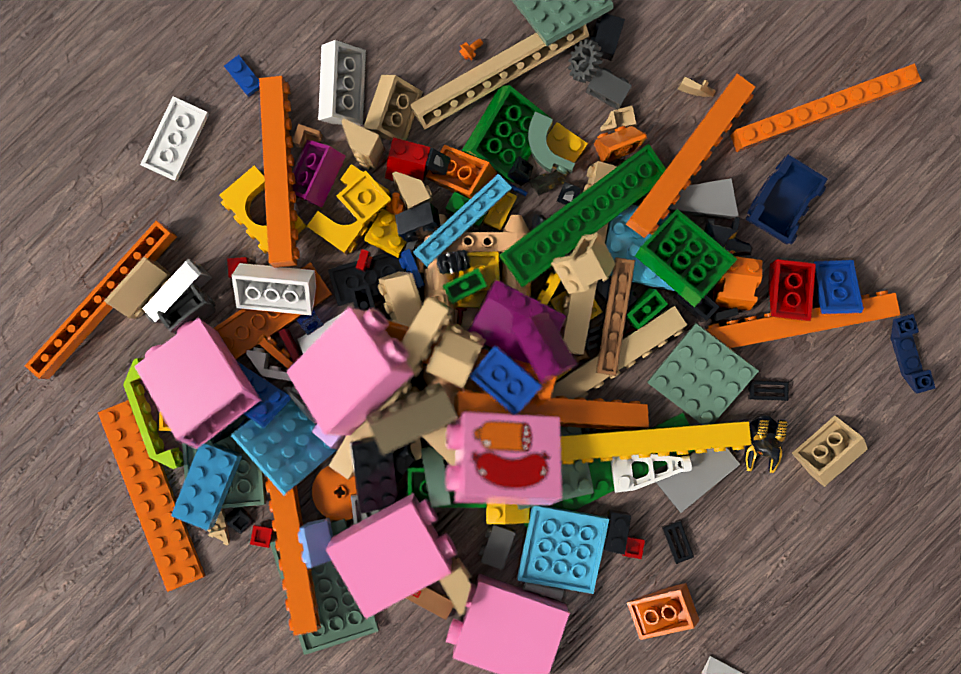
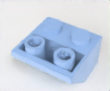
(315, 539)

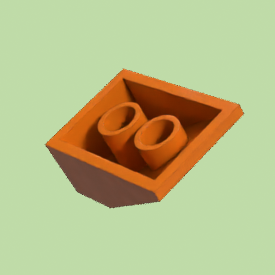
(618, 144)
(464, 174)
(664, 612)

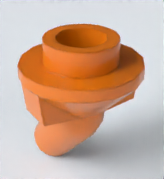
(468, 50)
(396, 205)

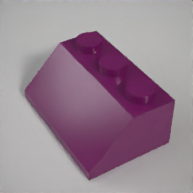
(316, 172)
(543, 346)

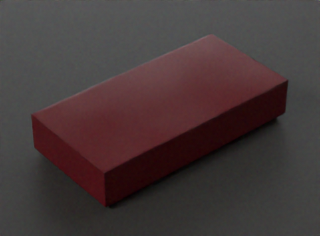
(290, 344)

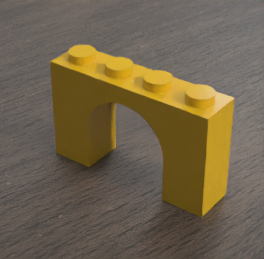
(239, 198)
(342, 236)

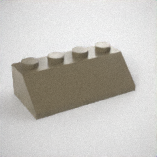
(411, 418)

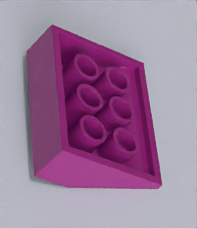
(502, 310)

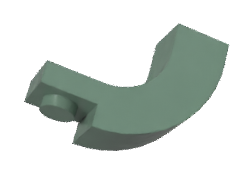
(538, 132)
(435, 477)

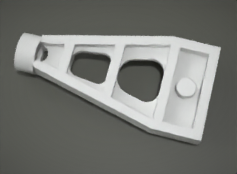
(623, 476)

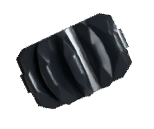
(453, 262)

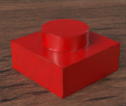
(364, 260)
(233, 264)
(261, 535)
(634, 547)

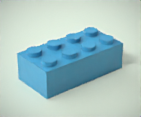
(206, 485)

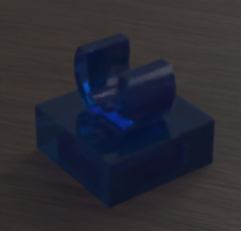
(310, 322)

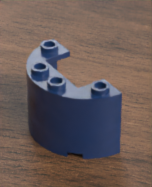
(785, 199)

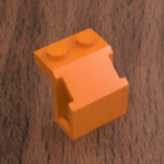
(739, 284)

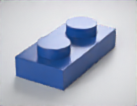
(243, 75)
(407, 261)

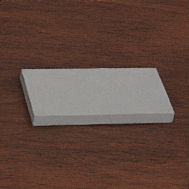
(706, 472)

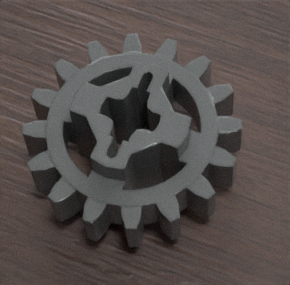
(585, 61)

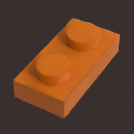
(269, 345)

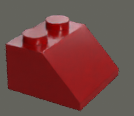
(407, 159)

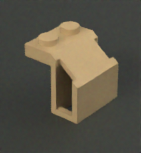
(585, 265)
(456, 354)

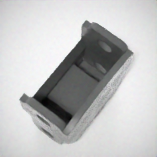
(191, 307)

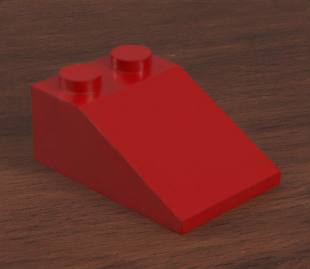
(791, 289)

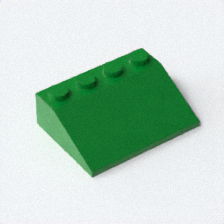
(503, 131)
(685, 257)

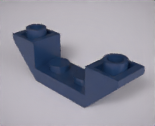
(907, 354)

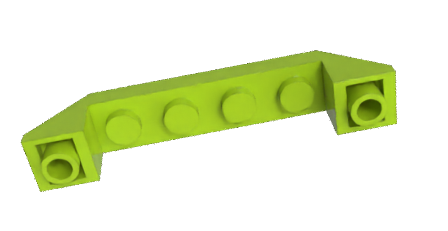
(148, 427)

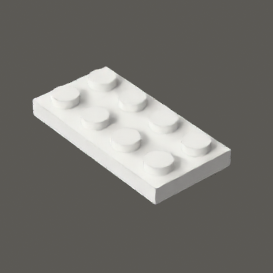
(174, 139)

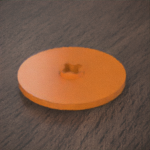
(325, 496)

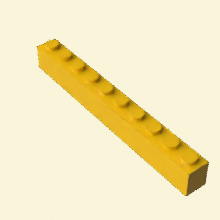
(654, 441)

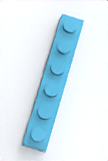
(462, 220)

